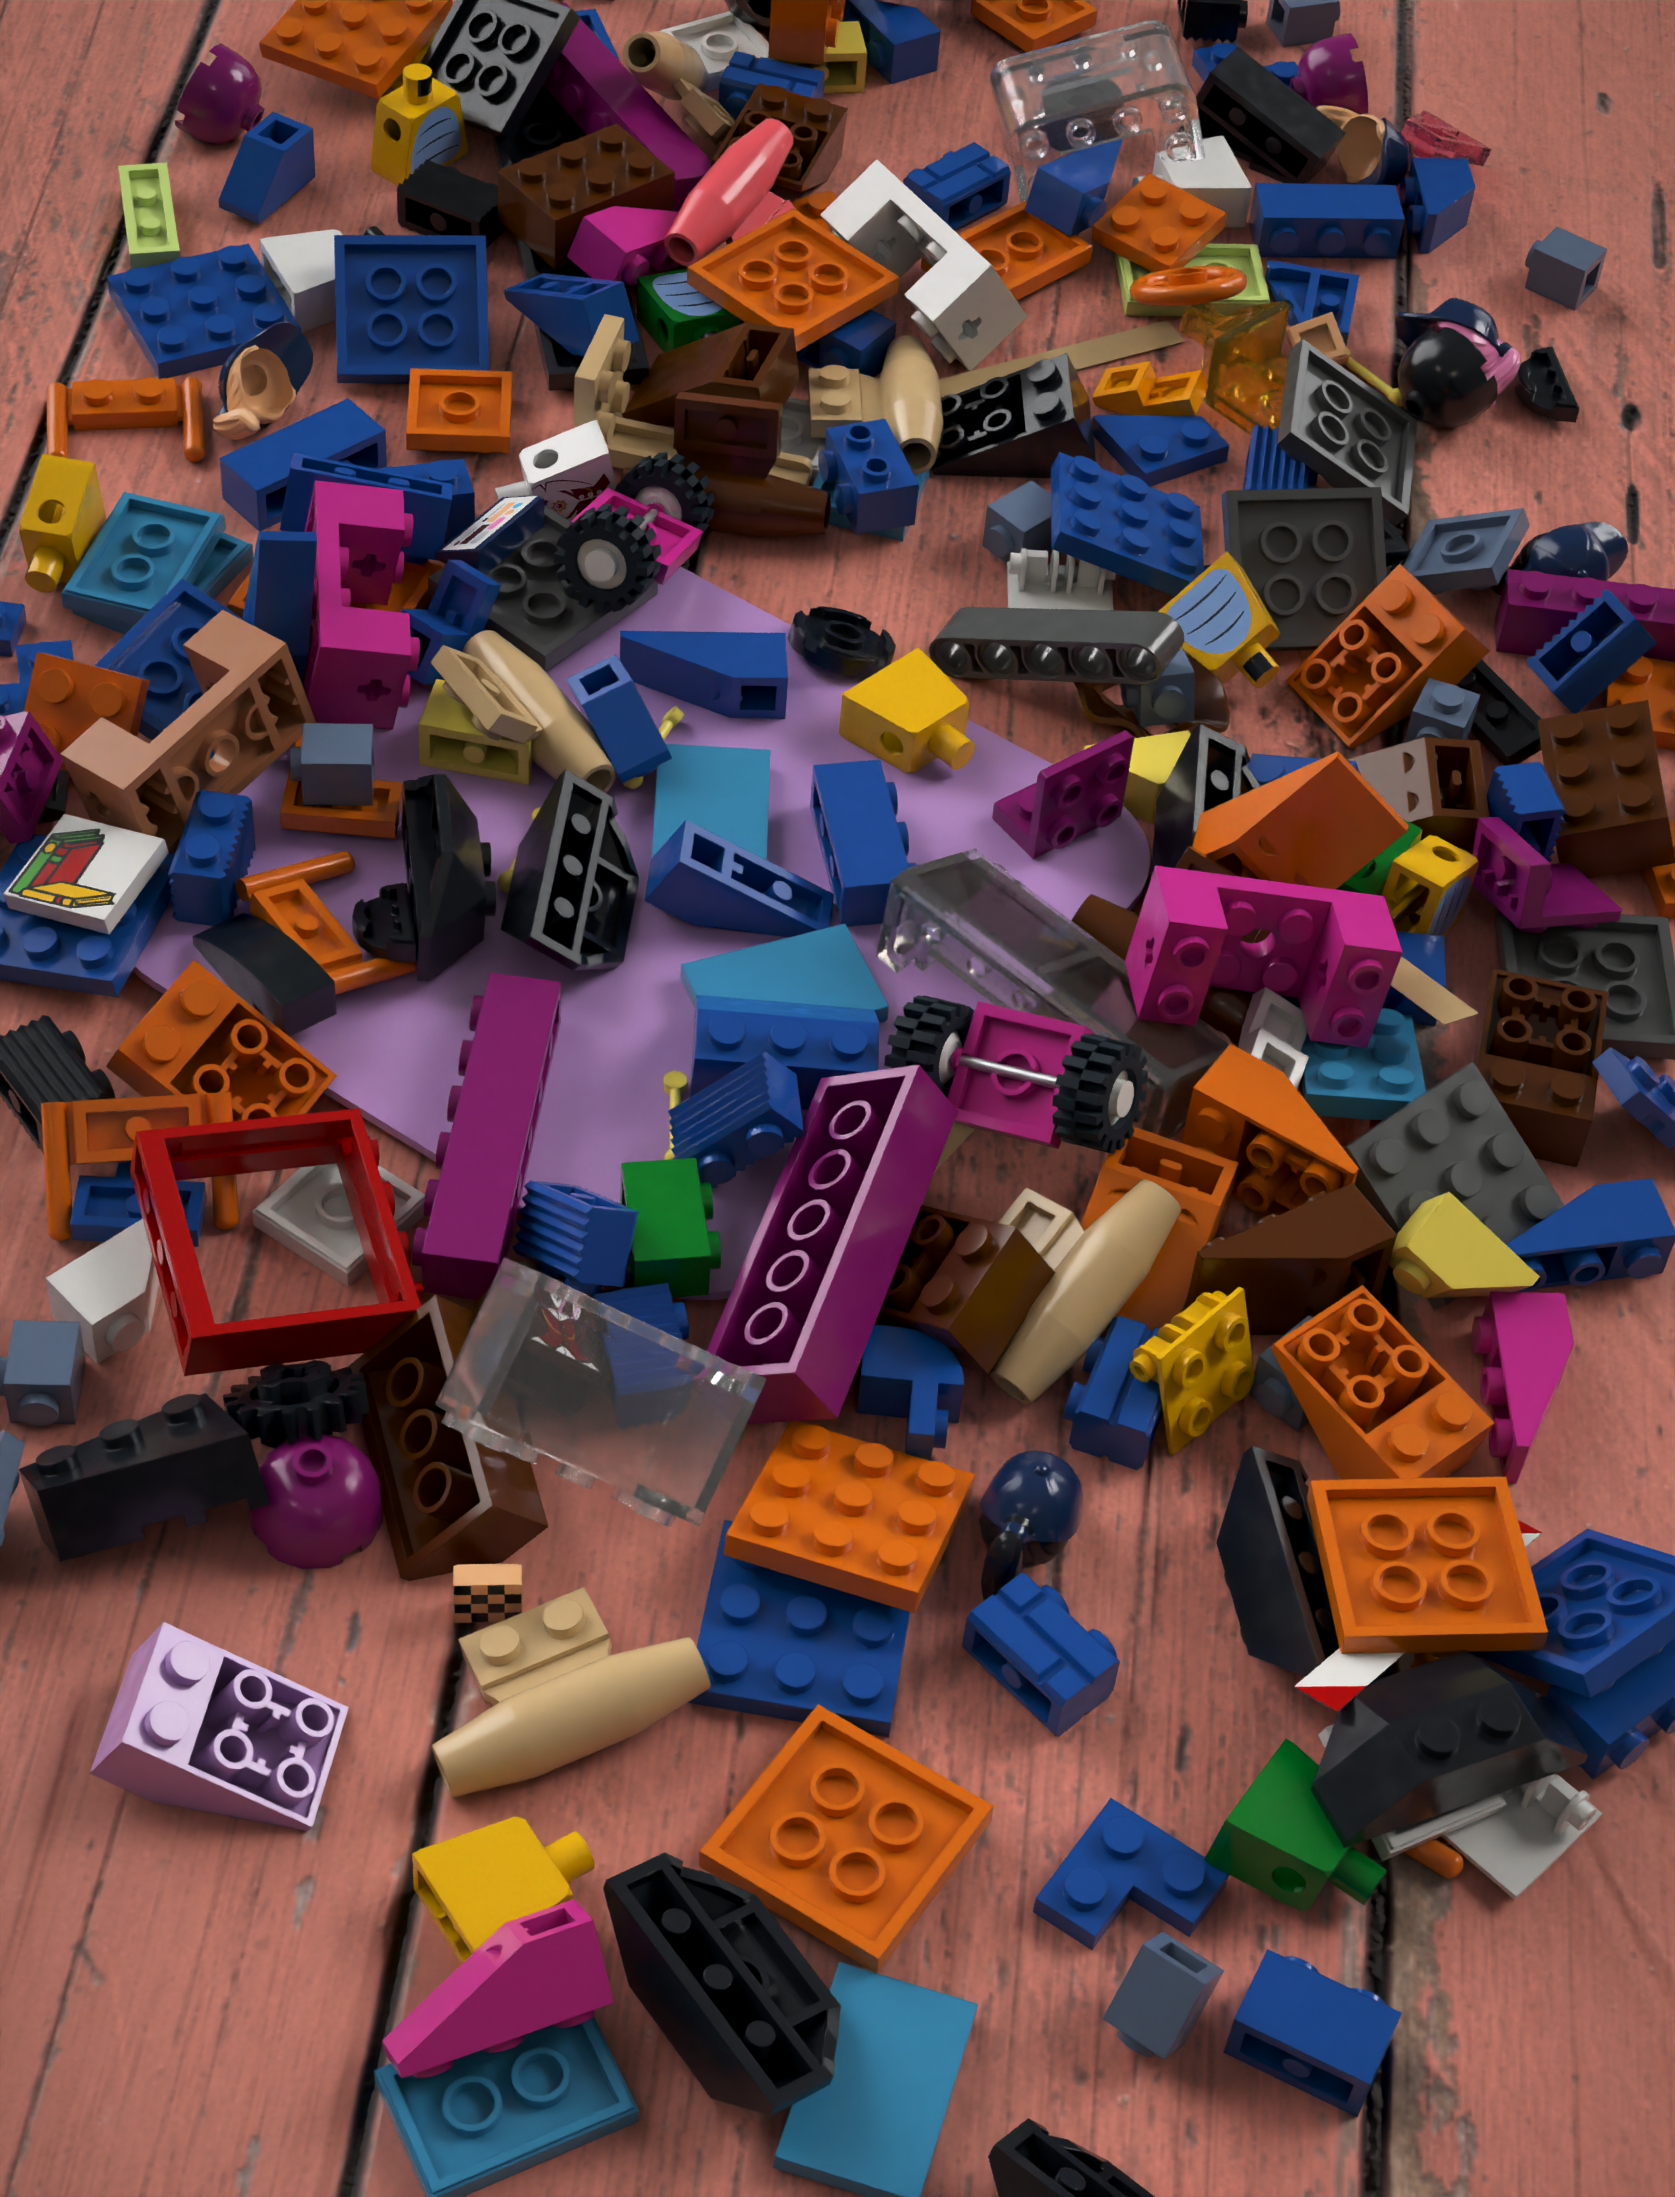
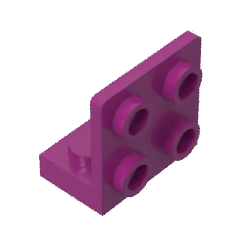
(26, 774)
(1069, 797)
(1532, 889)

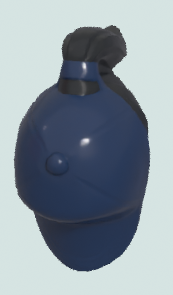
(1573, 551)
(1027, 1516)

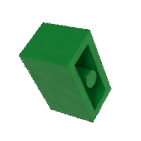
(671, 1225)

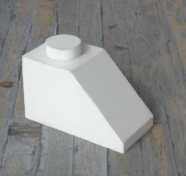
(108, 1292)

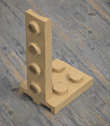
(604, 396)

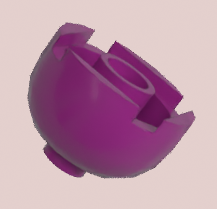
(1331, 76)
(221, 99)
(320, 1502)

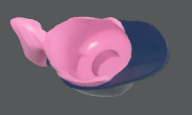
(1474, 324)

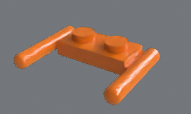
(126, 405)
(293, 907)
(105, 1133)

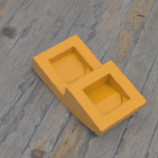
(1138, 391)

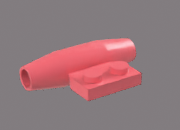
(732, 195)

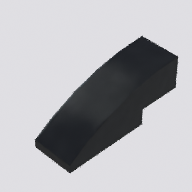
(269, 972)

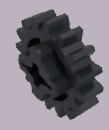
(298, 1402)

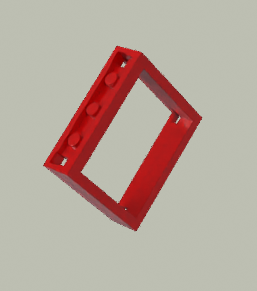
(257, 1146)

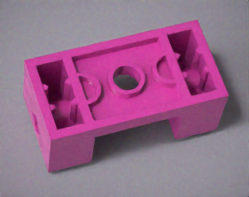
(358, 653)
(1322, 947)

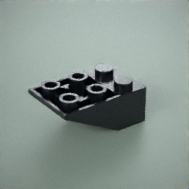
(1016, 423)

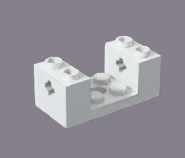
(959, 297)

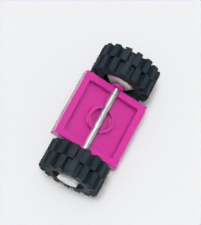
(635, 533)
(1024, 1072)

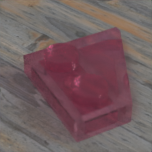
(1441, 140)

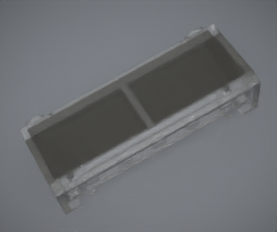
(1041, 964)

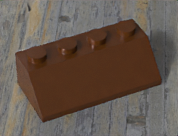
(440, 1490)

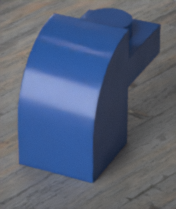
(454, 615)
(912, 1379)

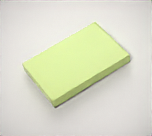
(1238, 256)

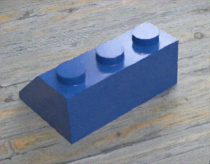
(802, 1037)

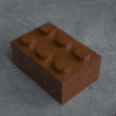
(553, 191)
(1610, 788)

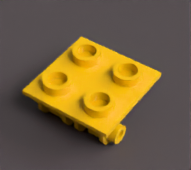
(1199, 1364)

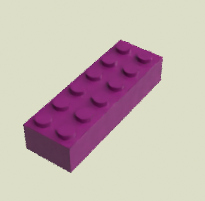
(833, 1239)

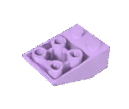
(218, 1734)

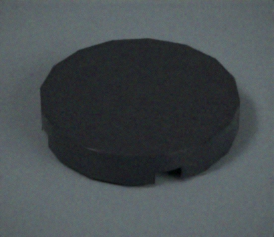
(841, 641)

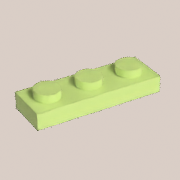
(148, 214)

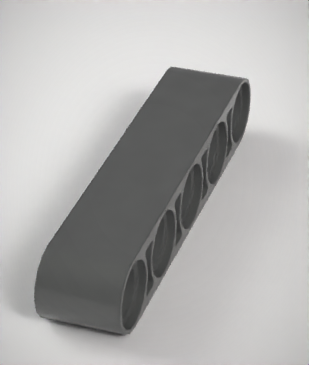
(1057, 645)

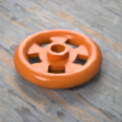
(1188, 285)

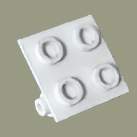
(1056, 586)
(1526, 1833)

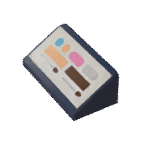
(496, 533)

